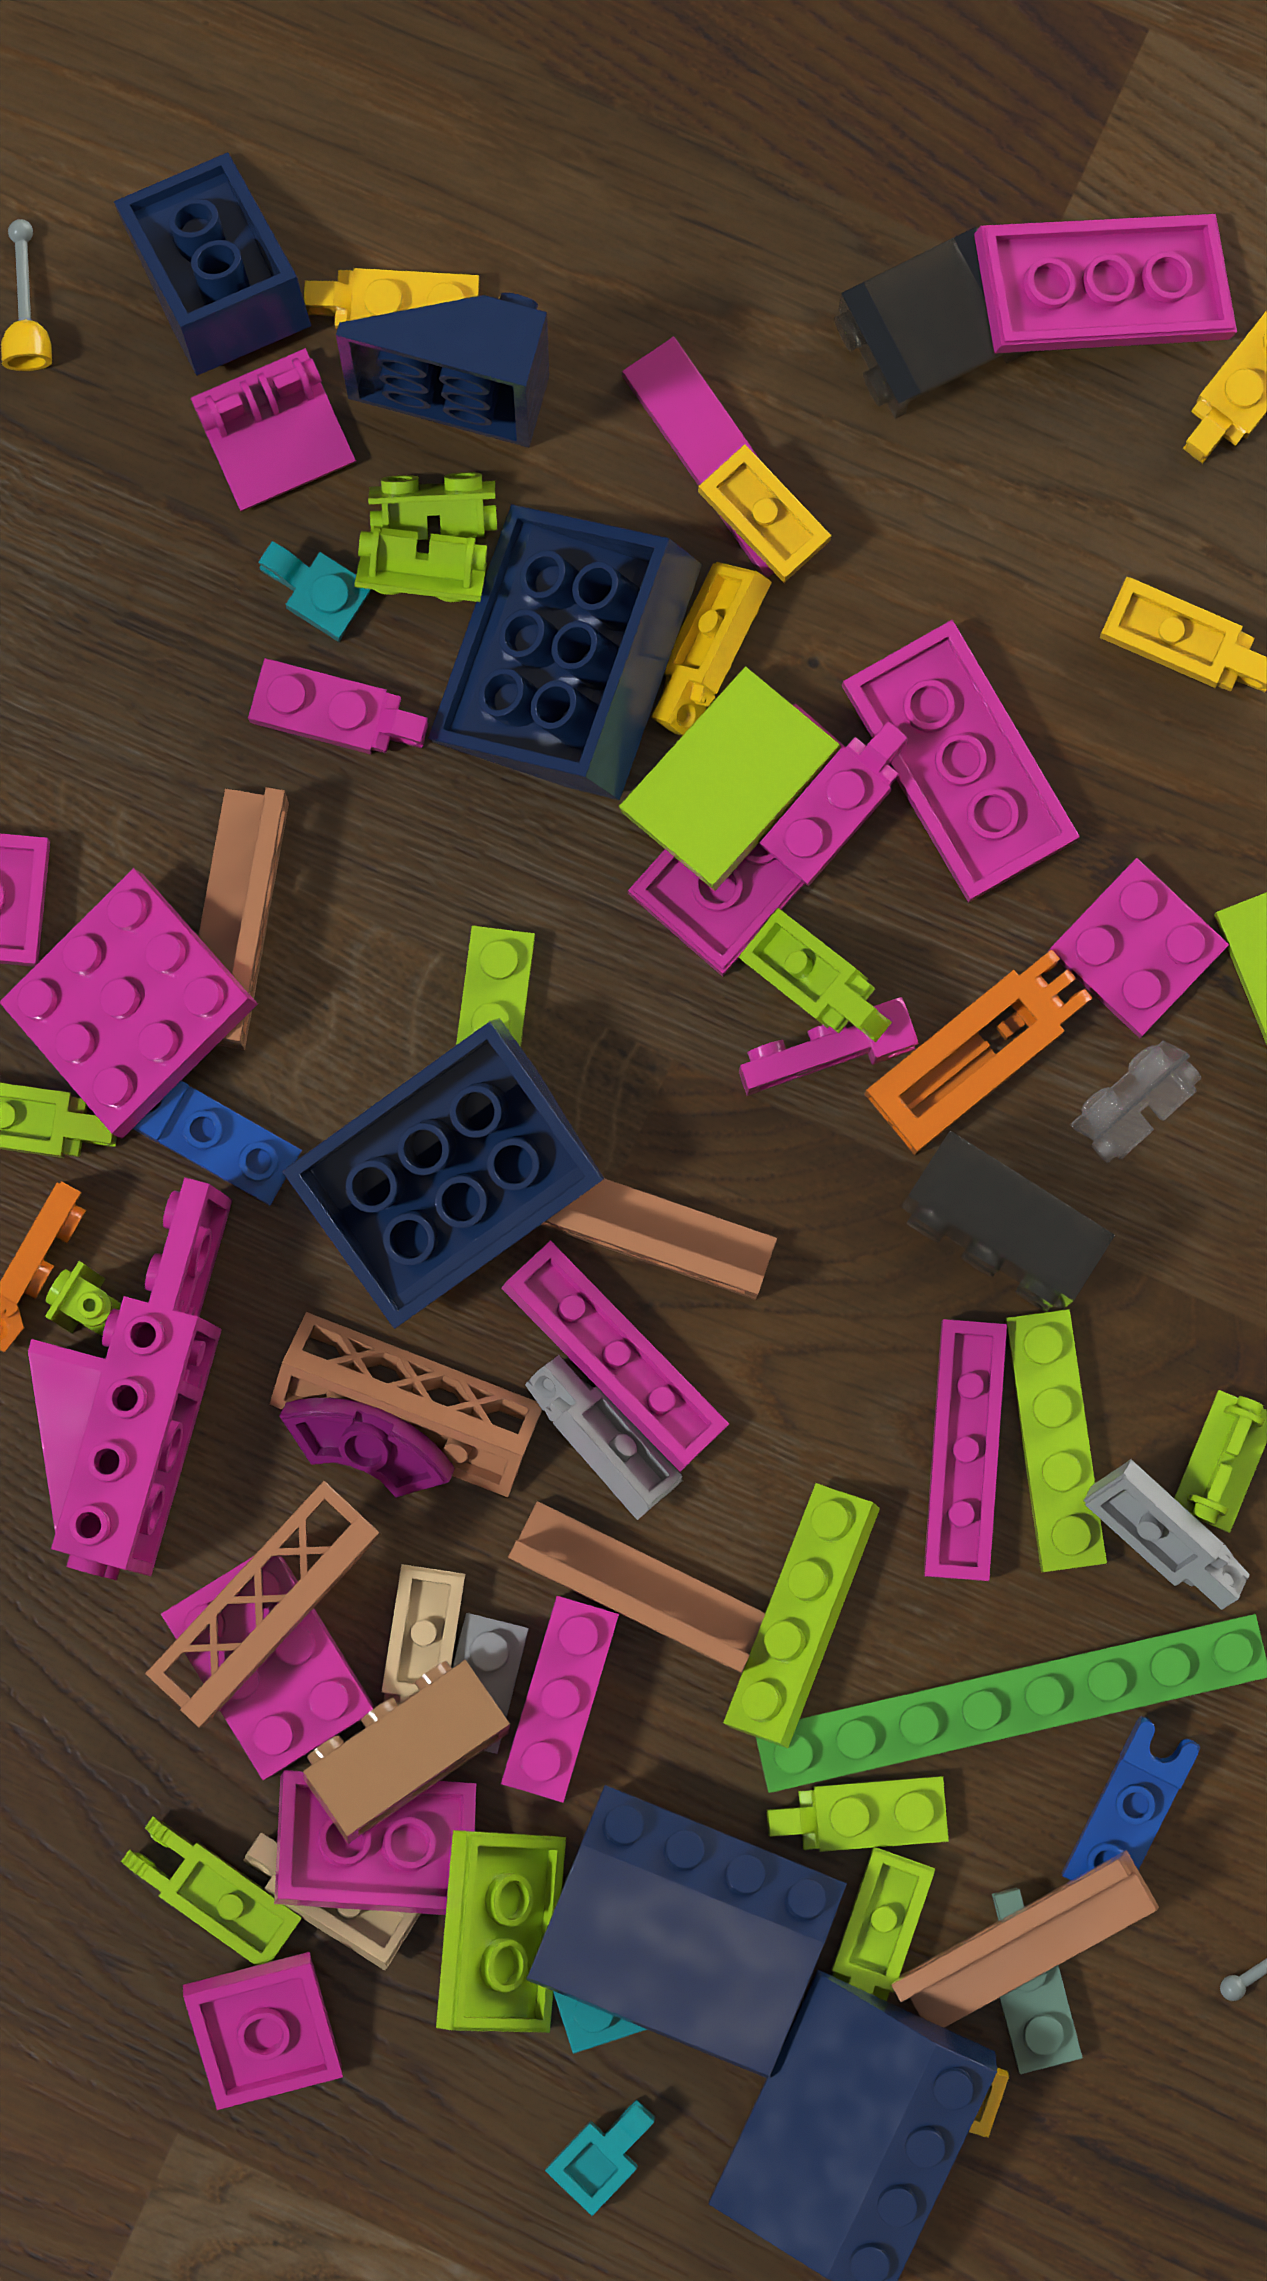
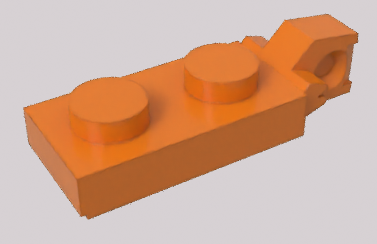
(28, 1268)

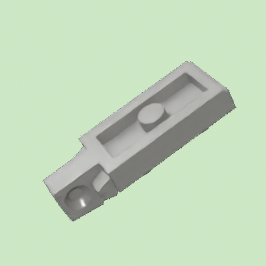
(604, 1437)
(1166, 1534)

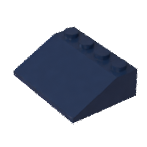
(453, 363)
(566, 649)
(445, 1172)
(686, 1931)
(854, 2133)

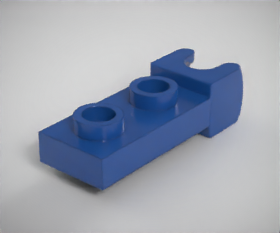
(220, 1141)
(1132, 1802)

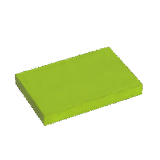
(730, 778)
(494, 1923)

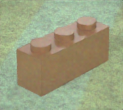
(404, 1748)

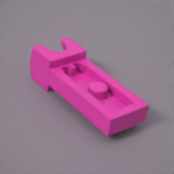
(776, 1065)

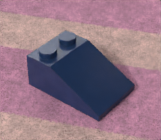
(213, 263)

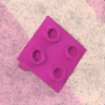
(273, 429)

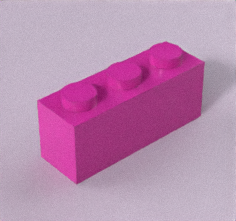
(560, 1699)

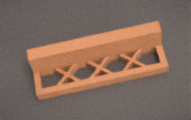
(243, 888)
(668, 1236)
(463, 1431)
(637, 1586)
(282, 1618)
(1028, 1942)

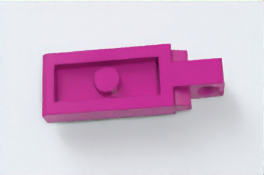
(332, 709)
(835, 804)

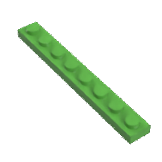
(1016, 1702)

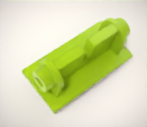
(456, 501)
(450, 571)
(78, 1299)
(1224, 1460)

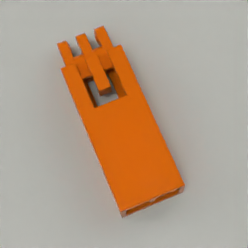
(960, 1068)

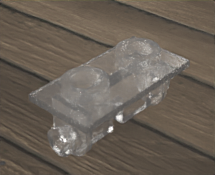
(1155, 1079)

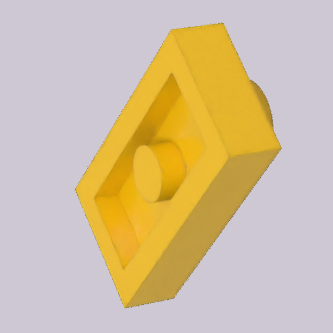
(764, 513)

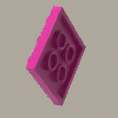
(128, 1003)

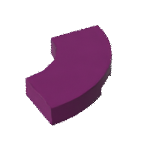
(368, 1441)

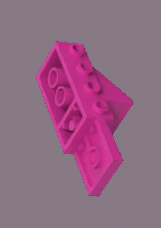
(124, 1422)

